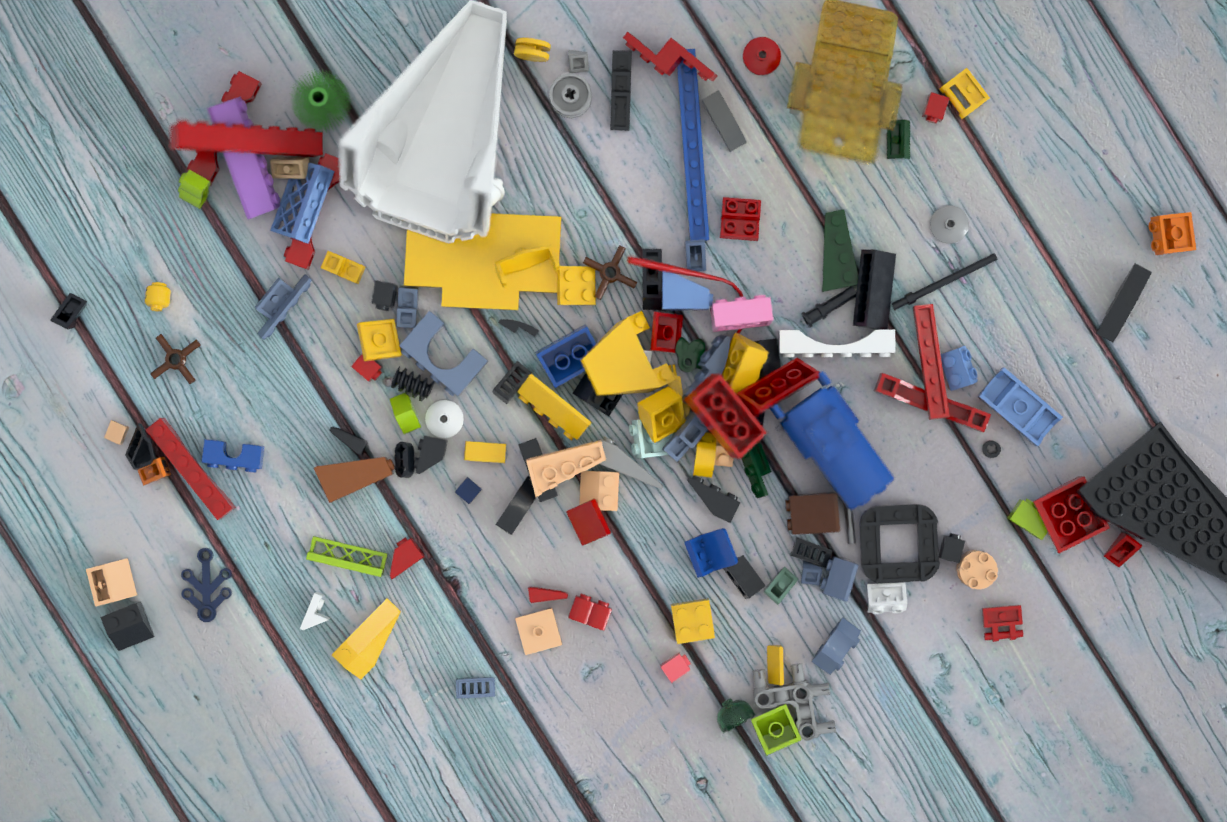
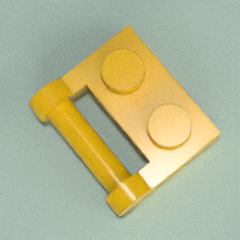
(969, 89)

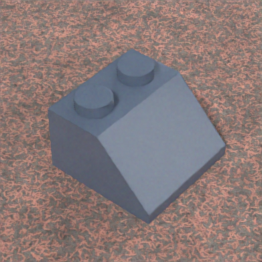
(839, 578)

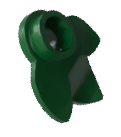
(691, 352)

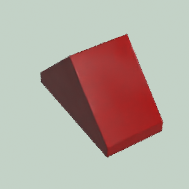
(1122, 549)

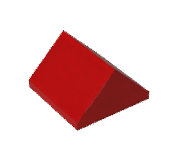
(665, 332)

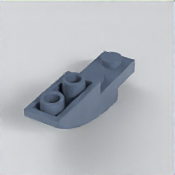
(711, 362)
(685, 437)

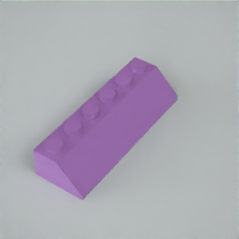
(247, 170)

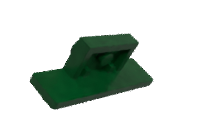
(755, 467)

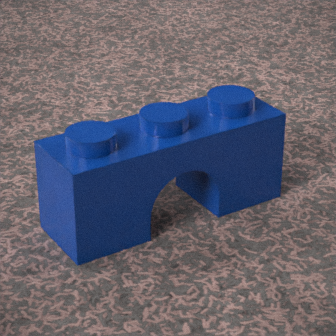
(215, 454)

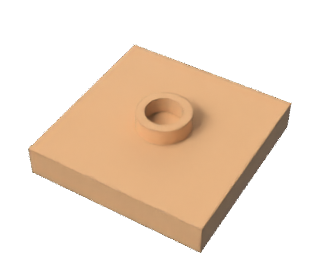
(538, 631)

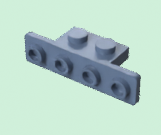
(278, 301)

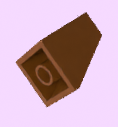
(813, 513)

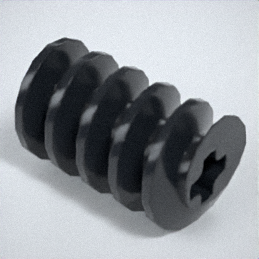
(412, 384)

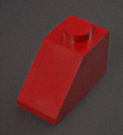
(405, 556)

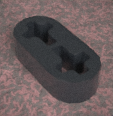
(404, 459)

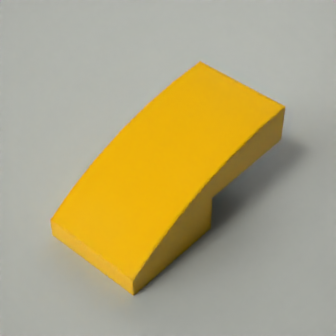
(343, 267)
(485, 452)

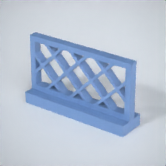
(309, 204)

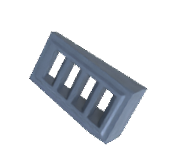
(459, 695)

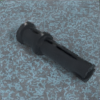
(821, 310)

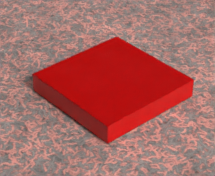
(588, 522)

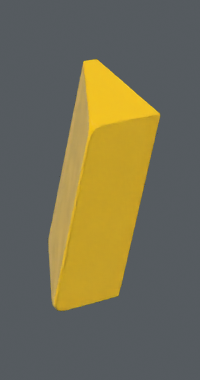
(775, 664)

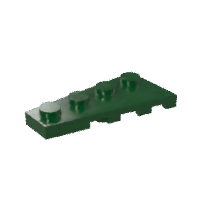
(838, 255)

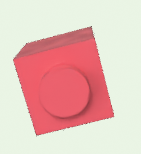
(676, 667)

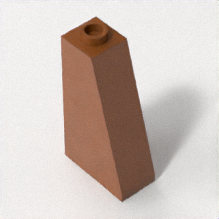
(348, 477)

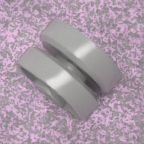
(568, 84)

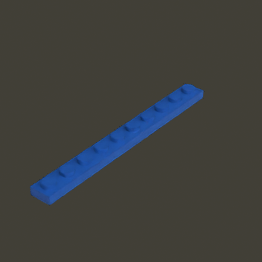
(693, 151)

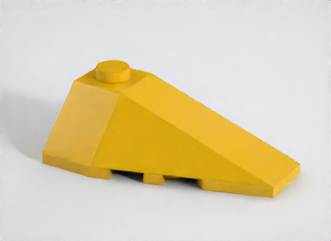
(365, 644)

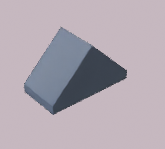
(695, 255)

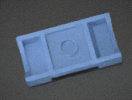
(1019, 406)

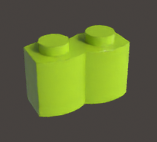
(193, 189)

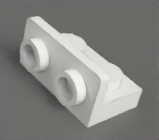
(887, 597)

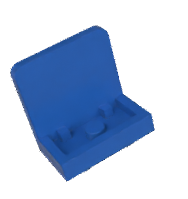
(711, 552)

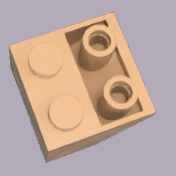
(111, 582)

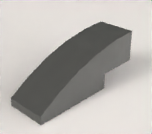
(724, 121)

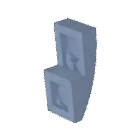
(407, 307)

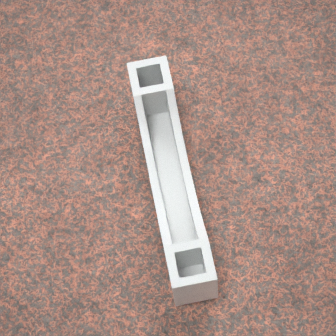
(795, 342)

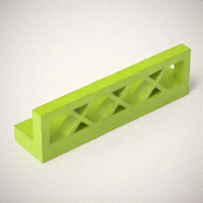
(344, 563)

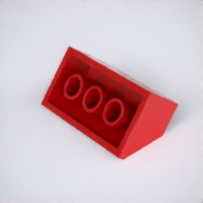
(777, 386)

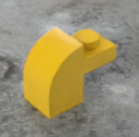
(705, 456)

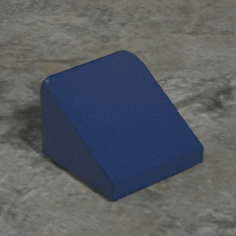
(468, 490)

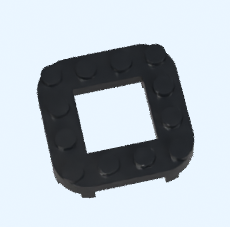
(927, 537)

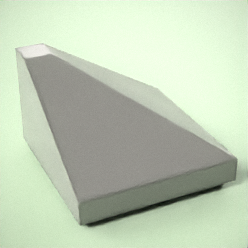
(578, 61)

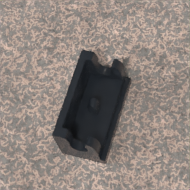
(744, 578)

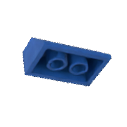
(564, 356)

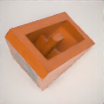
(155, 471)

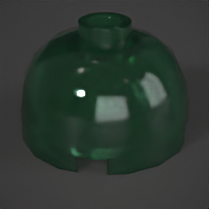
(733, 714)

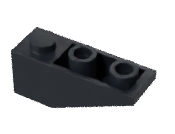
(718, 503)

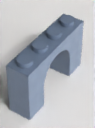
(417, 346)

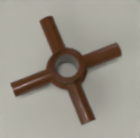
(614, 265)
(168, 363)

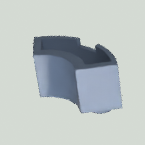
(841, 639)

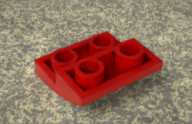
(740, 219)

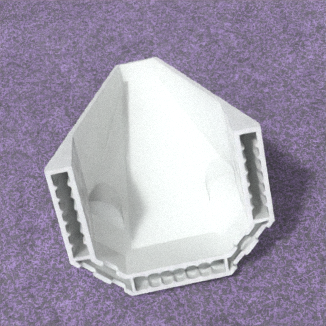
(432, 136)

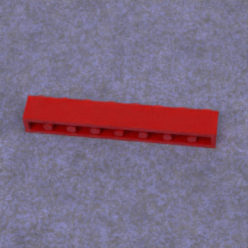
(246, 140)

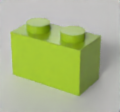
(1028, 518)

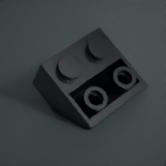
(587, 393)

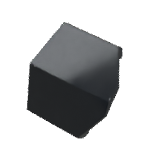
(140, 449)

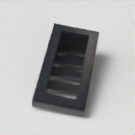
(501, 395)
(353, 442)
(796, 547)

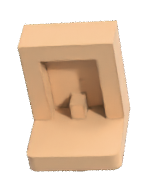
(722, 457)

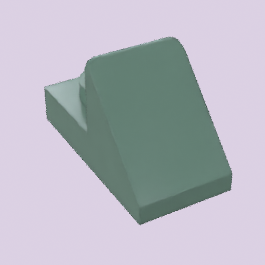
(780, 585)

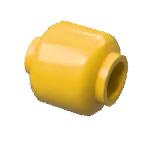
(157, 296)

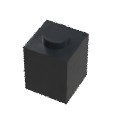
(951, 548)

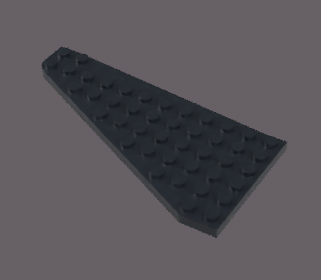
(1164, 501)

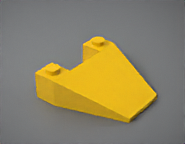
(620, 364)

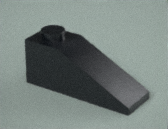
(652, 281)

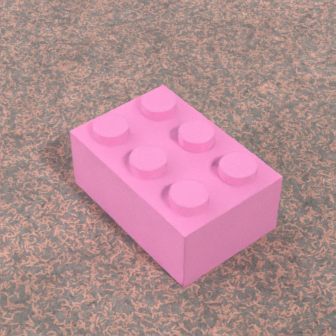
(741, 313)

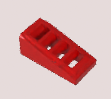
(541, 594)

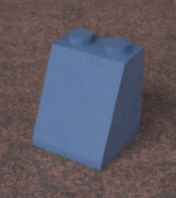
(683, 294)

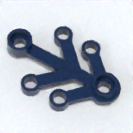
(206, 588)

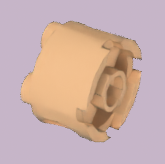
(977, 569)

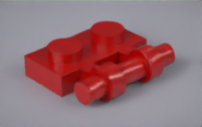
(1002, 616)

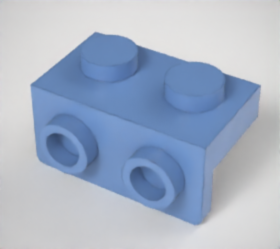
(958, 368)

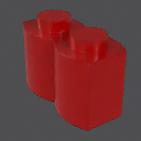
(590, 612)

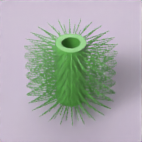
(316, 94)

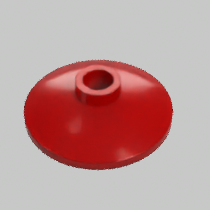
(759, 65)

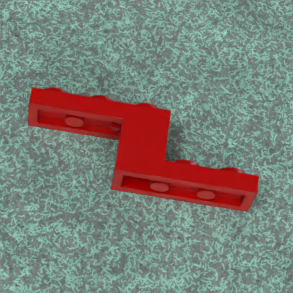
(669, 57)

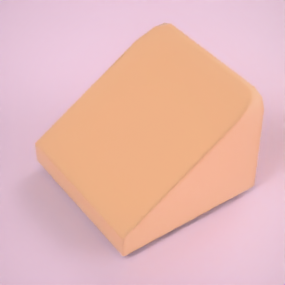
(116, 432)

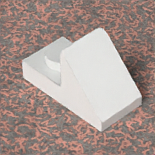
(312, 617)

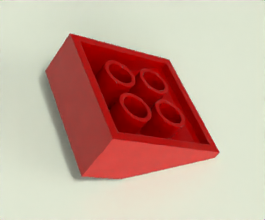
(1068, 516)

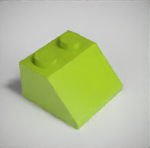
(776, 730)

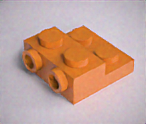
(1172, 233)

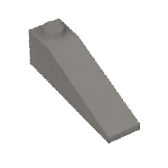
(621, 462)

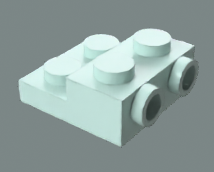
(643, 445)

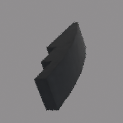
(621, 90)
(1124, 302)

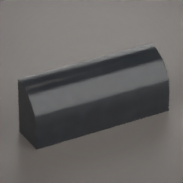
(874, 289)

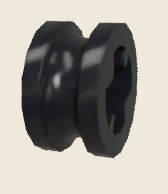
(990, 443)

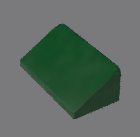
(899, 140)

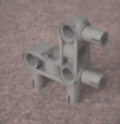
(787, 695)

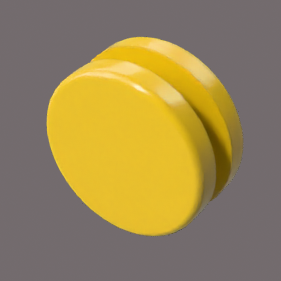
(532, 49)

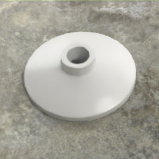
(454, 416)

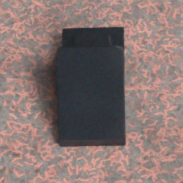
(69, 311)

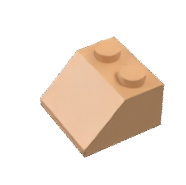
(602, 487)

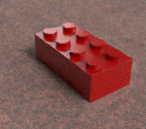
(725, 416)

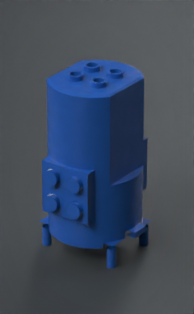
(828, 433)

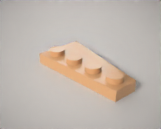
(555, 467)

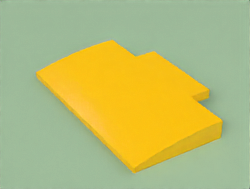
(468, 267)

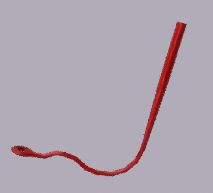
(678, 270)

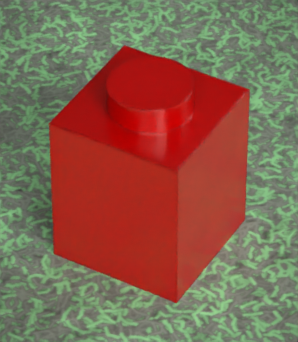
(935, 108)
(368, 369)

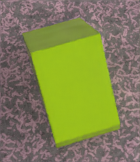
(405, 413)

